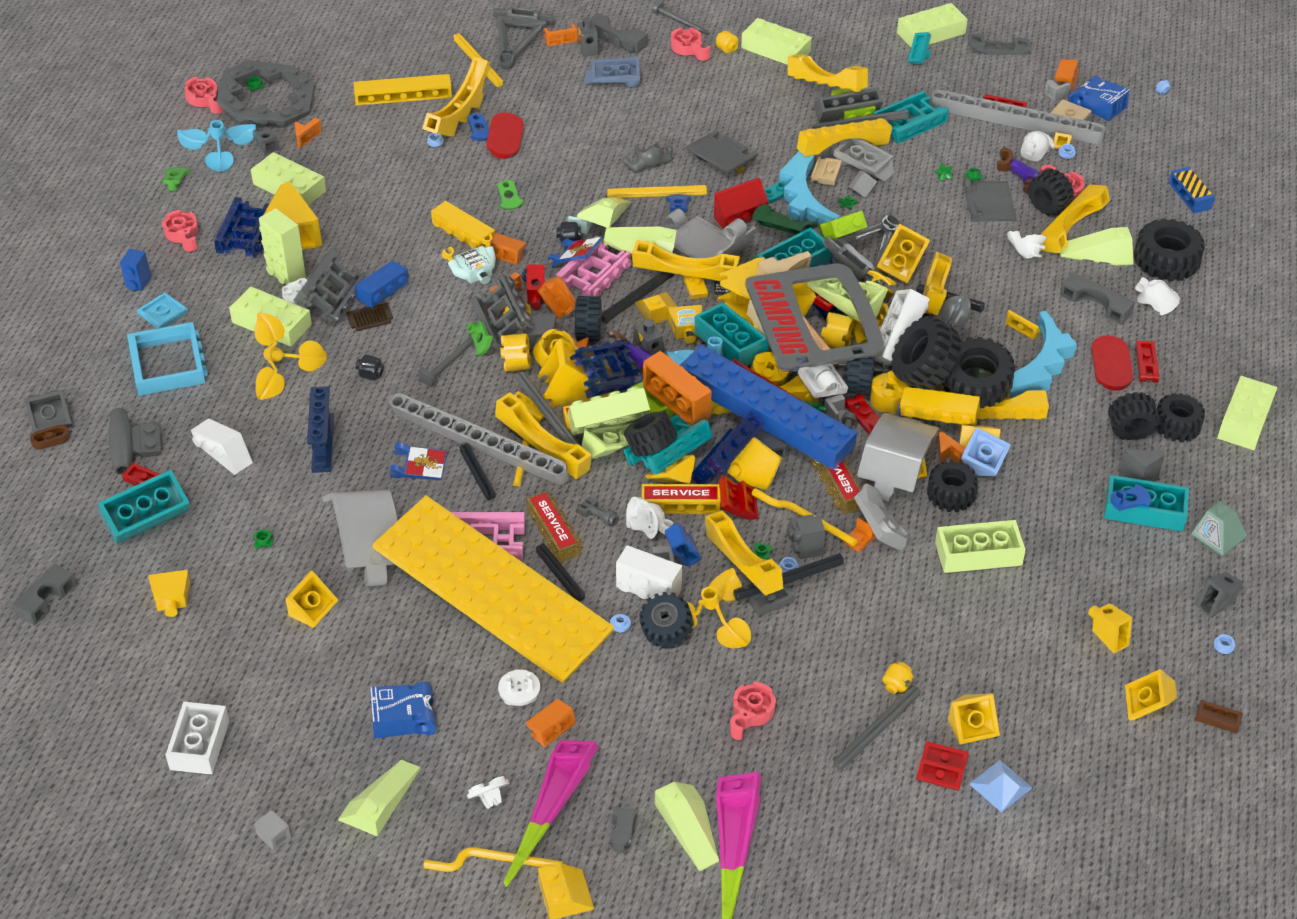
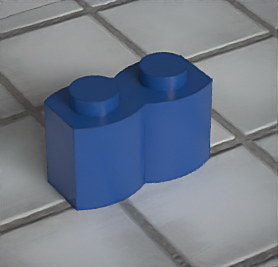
(682, 544)

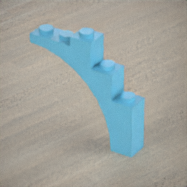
(796, 192)
(1049, 362)

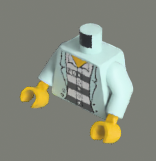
(473, 264)

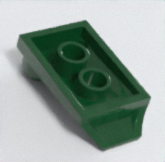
(770, 218)

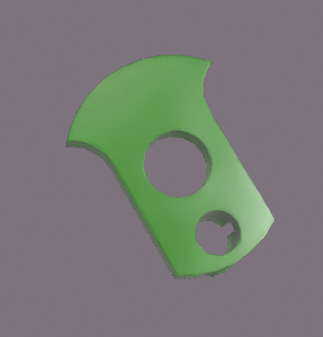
(174, 177)
(507, 187)
(476, 331)

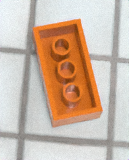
(676, 388)

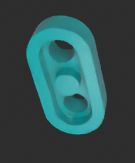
(775, 192)

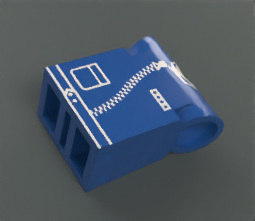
(1101, 97)
(402, 710)

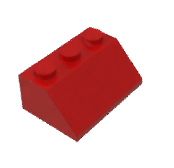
(739, 202)

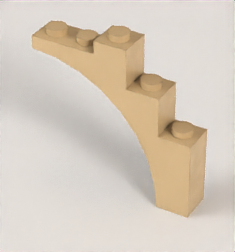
(770, 266)

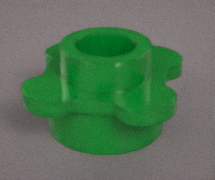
(255, 83)
(973, 174)
(263, 534)
(766, 549)

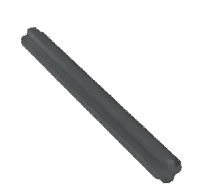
(891, 116)
(545, 408)
(876, 727)

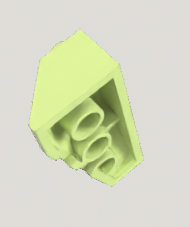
(604, 211)
(625, 237)
(1108, 246)
(835, 293)
(605, 439)
(378, 801)
(689, 821)

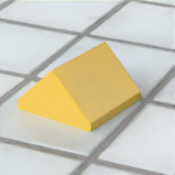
(310, 600)

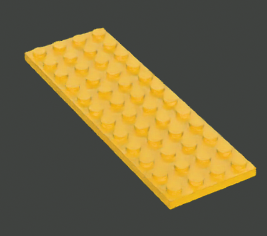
(494, 588)

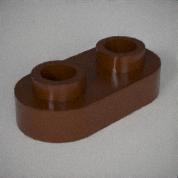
(49, 437)

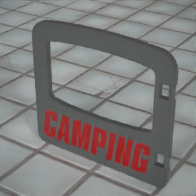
(784, 324)

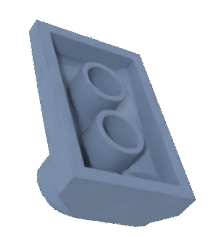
(614, 70)

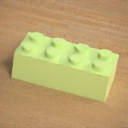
(940, 22)
(775, 41)
(279, 170)
(282, 247)
(254, 301)
(608, 411)
(1247, 412)
(980, 546)

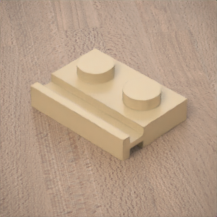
(826, 171)

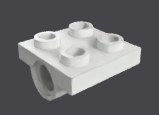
(822, 380)

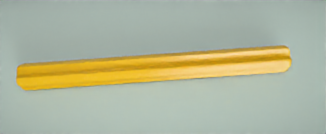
(471, 52)
(657, 191)

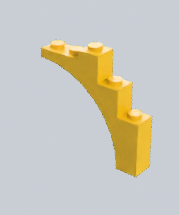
(458, 109)

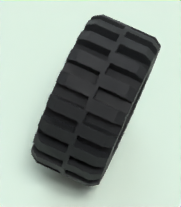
(1164, 263)
(926, 353)
(985, 355)

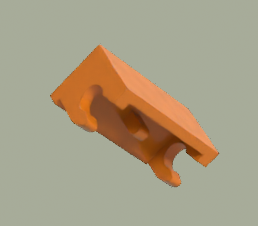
(560, 36)
(1067, 72)
(508, 248)
(557, 296)
(551, 722)

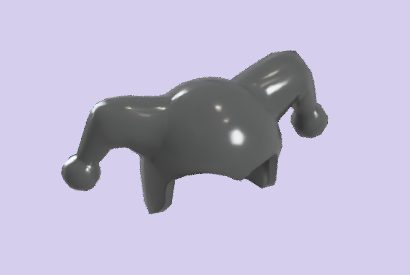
(649, 157)

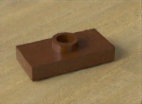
(1218, 716)

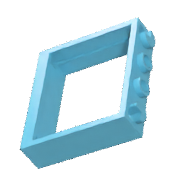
(162, 336)

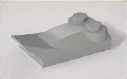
(865, 157)
(880, 520)

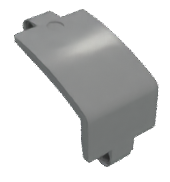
(704, 240)
(895, 453)
(361, 521)

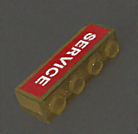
(840, 484)
(553, 526)

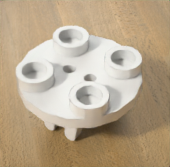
(291, 290)
(520, 694)
(489, 794)

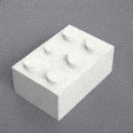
(647, 574)
(197, 738)

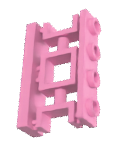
(603, 278)
(492, 522)

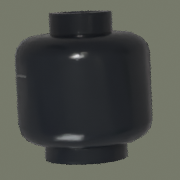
(569, 231)
(369, 367)

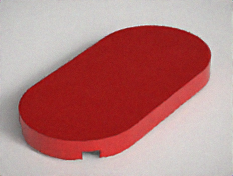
(505, 135)
(1111, 362)

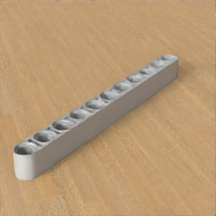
(1018, 116)
(484, 443)

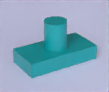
(919, 48)

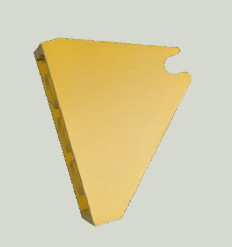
(293, 206)
(735, 282)
(564, 376)

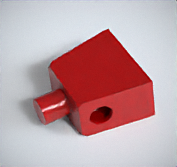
(535, 272)

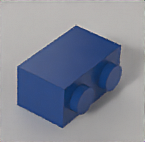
(135, 269)

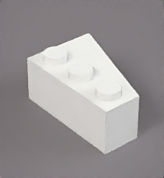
(222, 444)

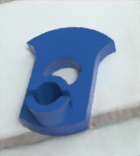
(474, 121)
(678, 202)
(1141, 495)

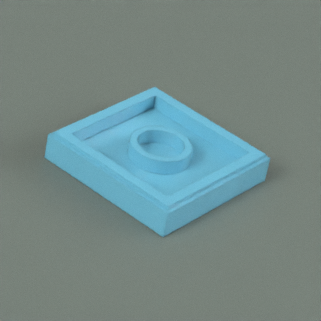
(162, 311)

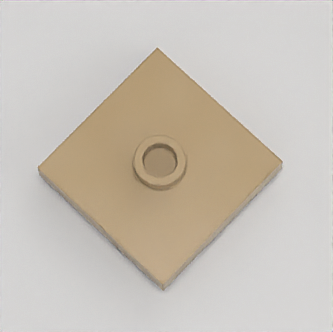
(1071, 110)

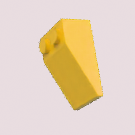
(903, 253)

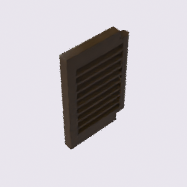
(370, 317)

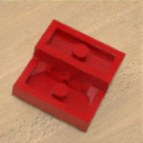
(738, 498)
(942, 765)

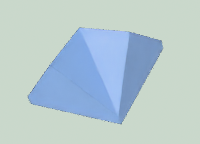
(985, 453)
(1000, 786)

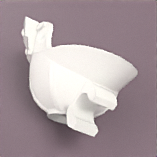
(1036, 145)
(1027, 246)
(1158, 295)
(642, 514)

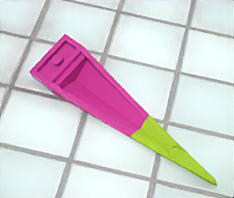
(563, 774)
(737, 811)

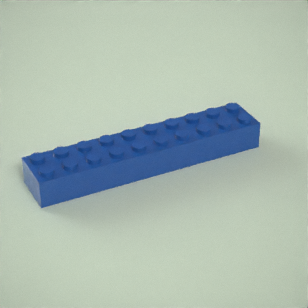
(778, 410)

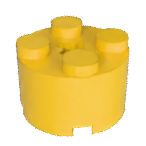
(838, 330)
(546, 343)
(516, 352)
(767, 367)
(887, 392)

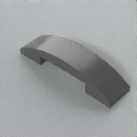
(1019, 45)

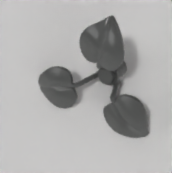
(957, 310)

